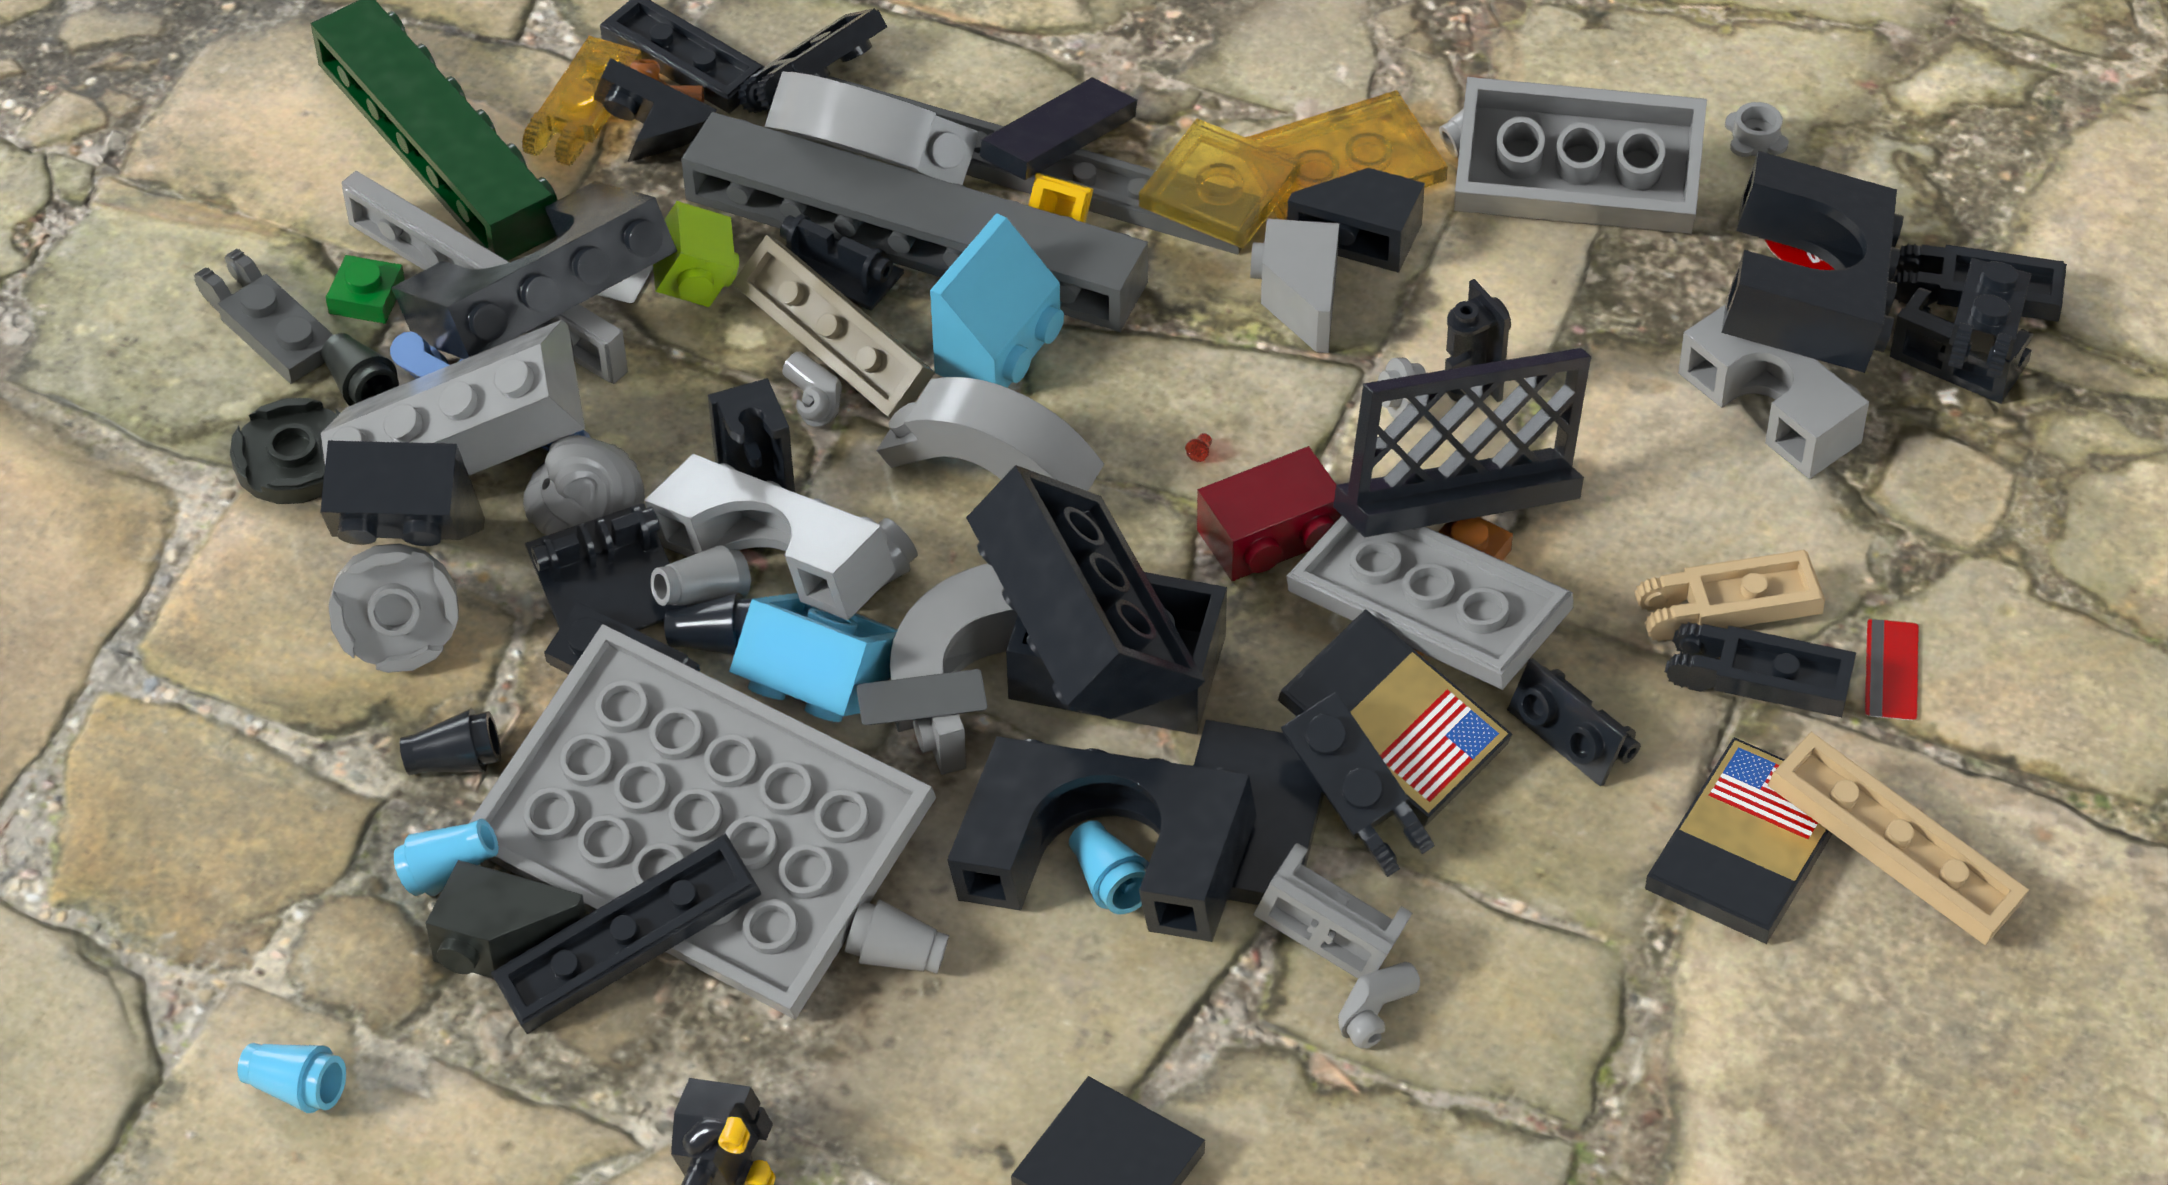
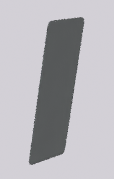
(921, 697)

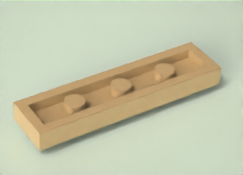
(1898, 838)

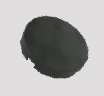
(282, 451)

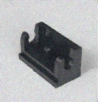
(1923, 343)
(752, 432)

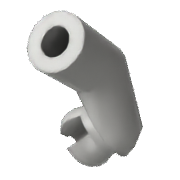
(1359, 1014)

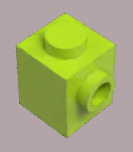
(703, 256)

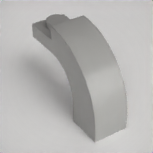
(871, 126)
(991, 429)
(944, 634)

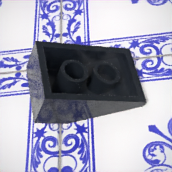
(398, 493)

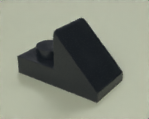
(667, 114)

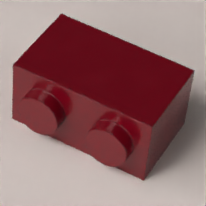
(1267, 513)

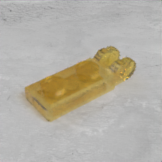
(571, 102)

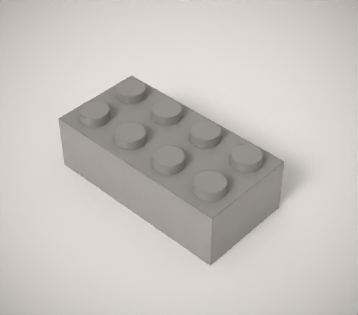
(1580, 155)

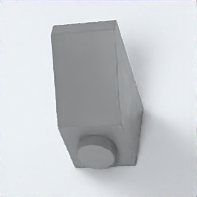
(1299, 276)

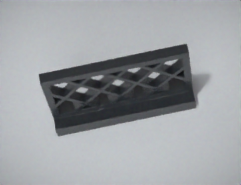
(1462, 484)

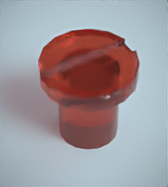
(1198, 448)

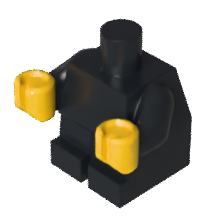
(716, 1134)

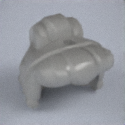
(581, 483)

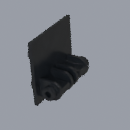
(604, 567)

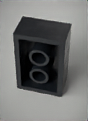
(1199, 618)

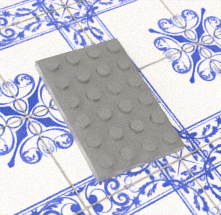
(659, 760)

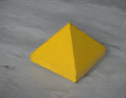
(1060, 197)

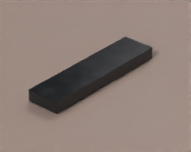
(626, 933)

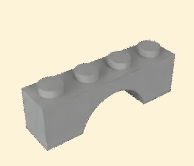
(830, 553)

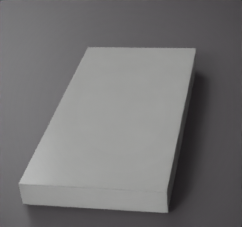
(1435, 596)

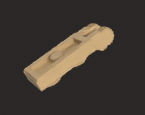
(1732, 594)

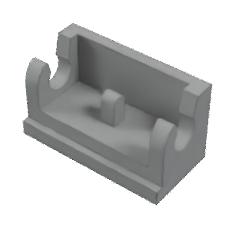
(1328, 918)

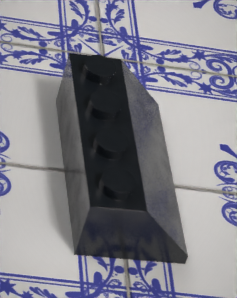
(1081, 596)

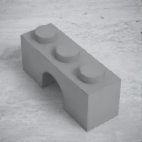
(1813, 410)

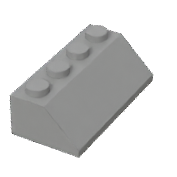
(485, 404)

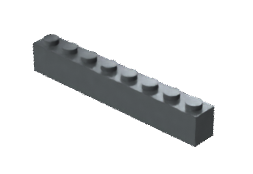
(904, 213)

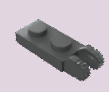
(266, 317)

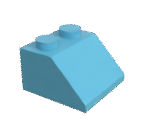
(994, 308)
(811, 654)

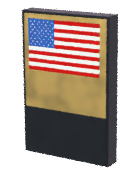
(1408, 710)
(1739, 847)

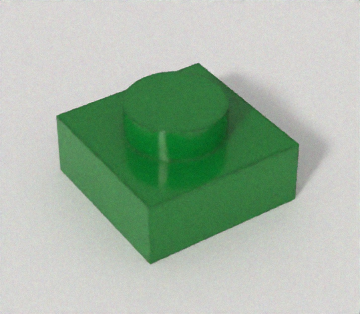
(364, 289)

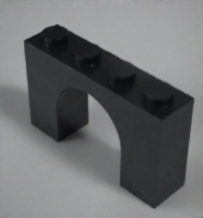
(600, 242)
(1807, 310)
(1041, 789)

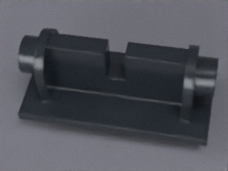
(850, 267)
(1477, 334)
(1570, 723)

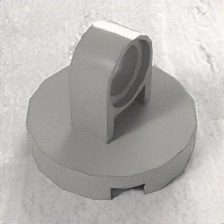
(394, 607)

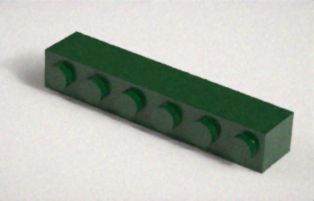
(434, 128)

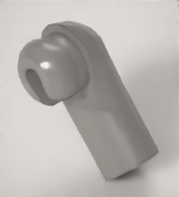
(820, 387)

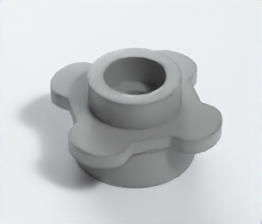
(1756, 129)

